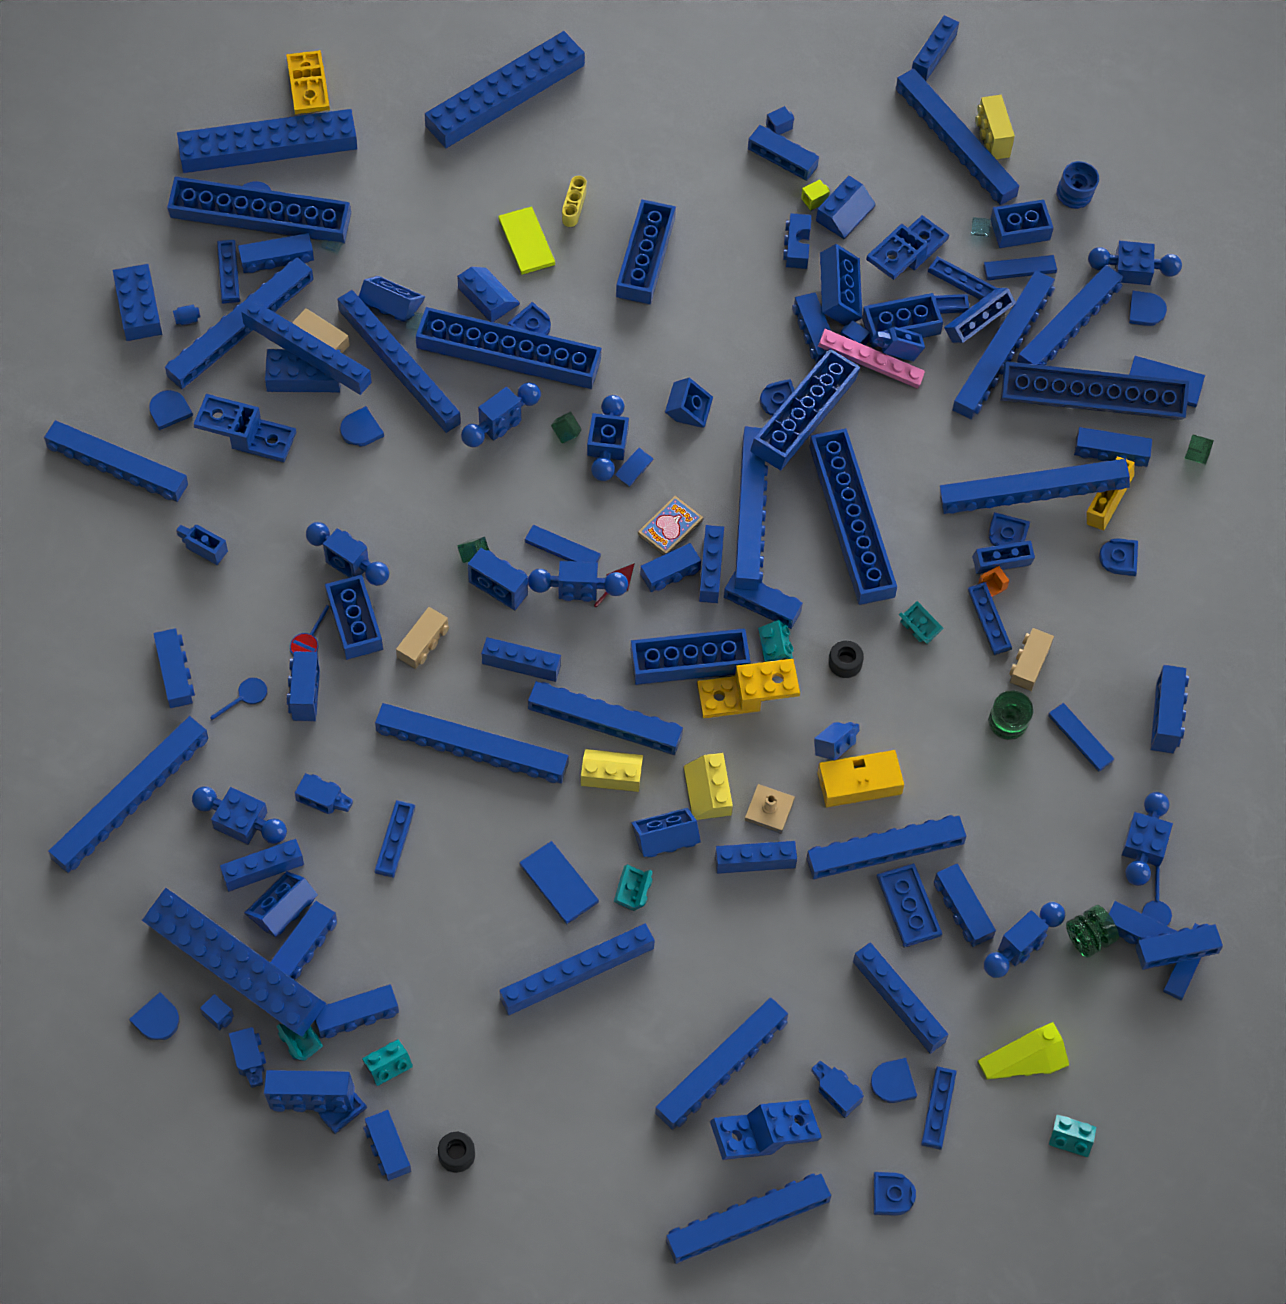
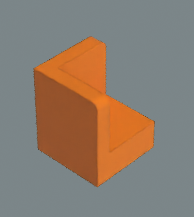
(995, 580)

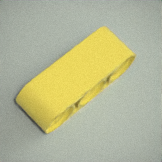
(574, 201)

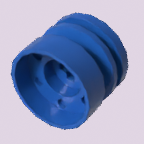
(1077, 184)

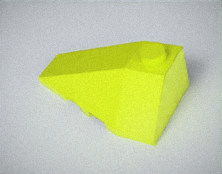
(1031, 1054)

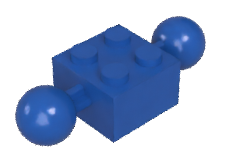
(1135, 262)
(500, 414)
(607, 437)
(346, 554)
(578, 581)
(239, 815)
(1147, 839)
(1023, 939)

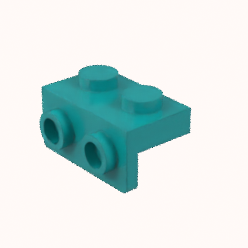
(922, 623)
(775, 641)
(633, 887)
(300, 1047)
(388, 1062)
(1072, 1135)

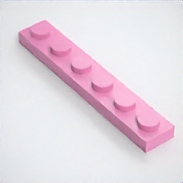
(872, 358)

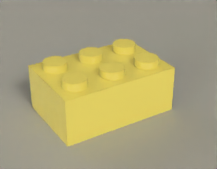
(995, 126)

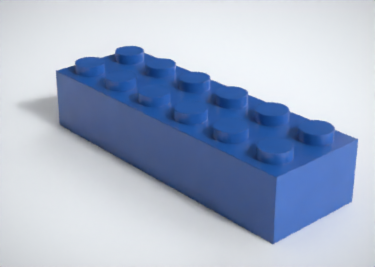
(645, 251)
(689, 656)

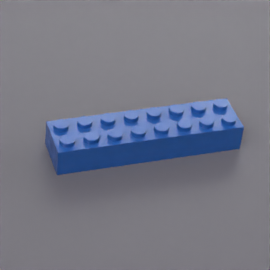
(805, 409)

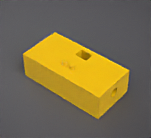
(860, 778)

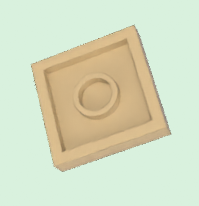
(769, 808)

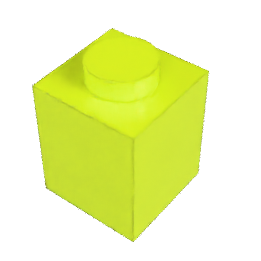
(815, 194)

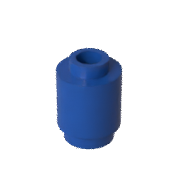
(186, 315)

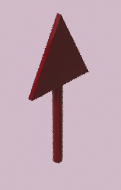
(627, 572)

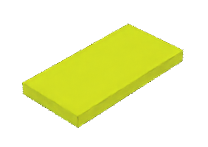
(526, 240)

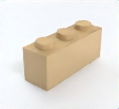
(322, 330)
(422, 638)
(1031, 658)

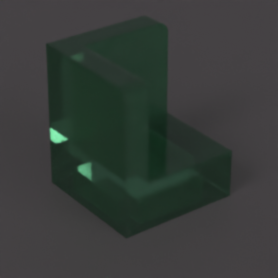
(566, 427)
(1199, 449)
(470, 548)

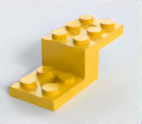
(308, 81)
(748, 688)

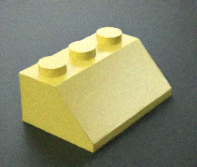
(611, 770)
(708, 787)

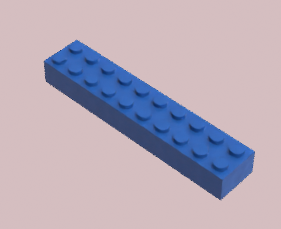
(504, 89)
(267, 140)
(259, 209)
(508, 347)
(1094, 390)
(853, 516)
(234, 962)

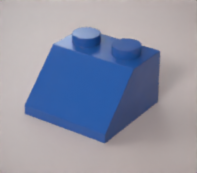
(689, 403)

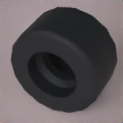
(849, 648)
(452, 1139)

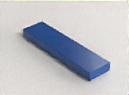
(1019, 267)
(228, 271)
(960, 278)
(560, 546)
(989, 618)
(1081, 737)
(395, 839)
(1181, 976)
(938, 1108)

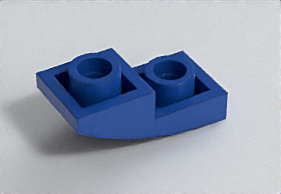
(634, 466)

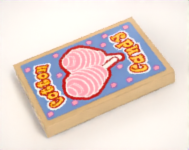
(670, 526)

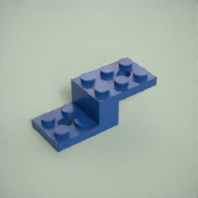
(907, 247)
(245, 428)
(765, 1129)

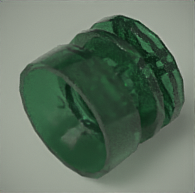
(1010, 705)
(1092, 931)

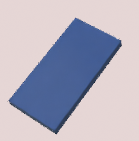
(1151, 368)
(559, 882)
(909, 905)

